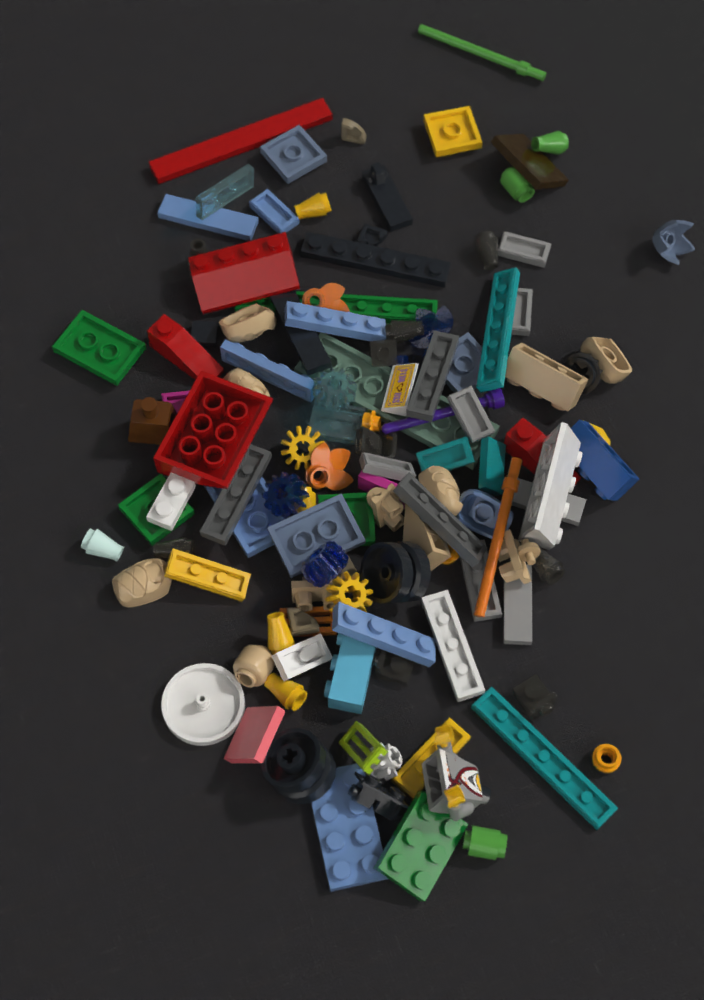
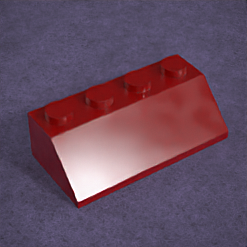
(244, 273)

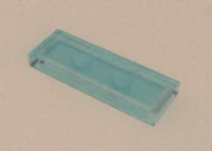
(224, 192)

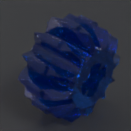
(280, 486)
(324, 564)

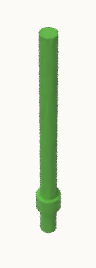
(522, 68)

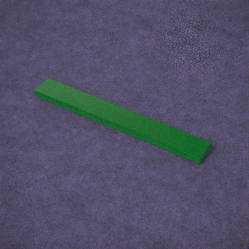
(374, 306)

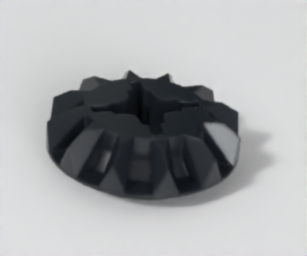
(584, 360)

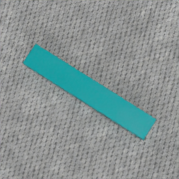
(498, 330)
(544, 758)

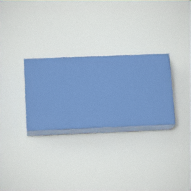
(274, 212)

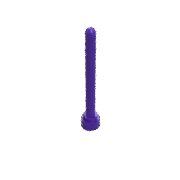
(493, 399)

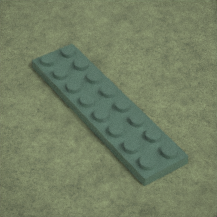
(371, 392)

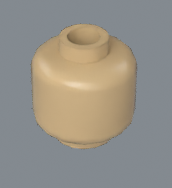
(253, 665)

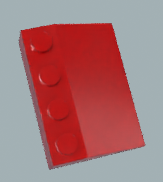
(212, 431)

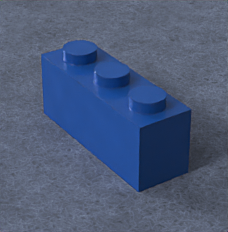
(602, 464)

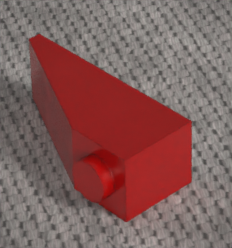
(181, 348)
(526, 442)

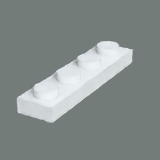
(452, 646)

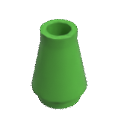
(553, 143)

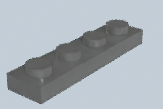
(432, 376)
(234, 500)
(440, 519)

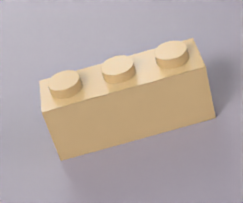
(544, 377)

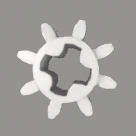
(388, 764)

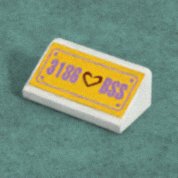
(400, 388)

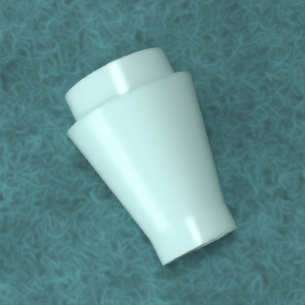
(101, 545)

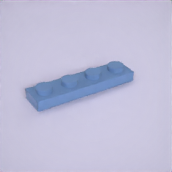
(334, 322)
(269, 371)
(383, 634)

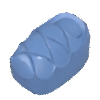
(480, 512)

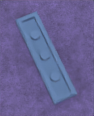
(222, 221)

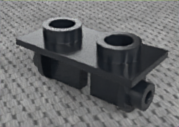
(370, 789)

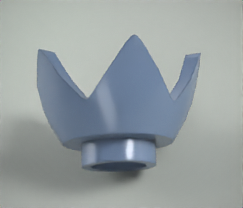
(670, 240)

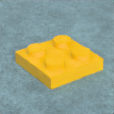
(452, 131)

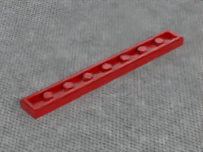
(238, 141)

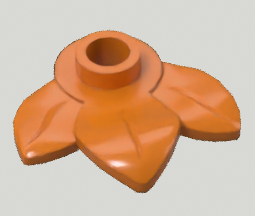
(329, 297)
(331, 466)

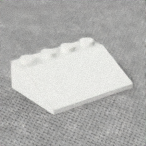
(551, 487)

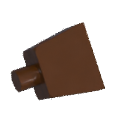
(150, 420)

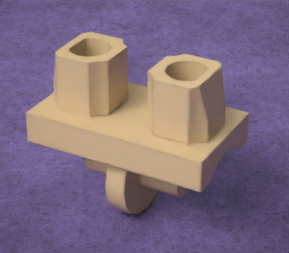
(386, 507)
(518, 554)
(305, 593)

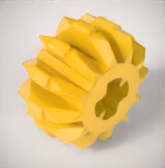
(294, 447)
(351, 585)

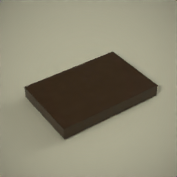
(530, 164)

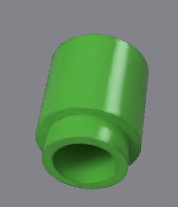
(516, 185)
(485, 843)

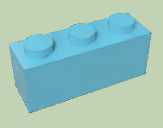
(351, 675)

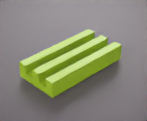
(372, 756)

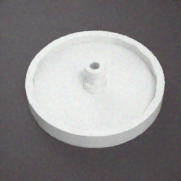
(203, 704)

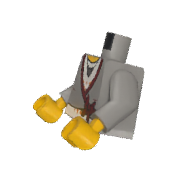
(450, 781)

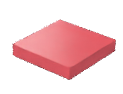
(254, 734)

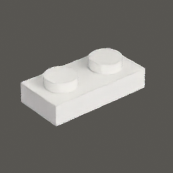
(171, 501)
(302, 657)

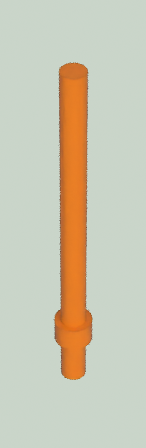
(510, 486)

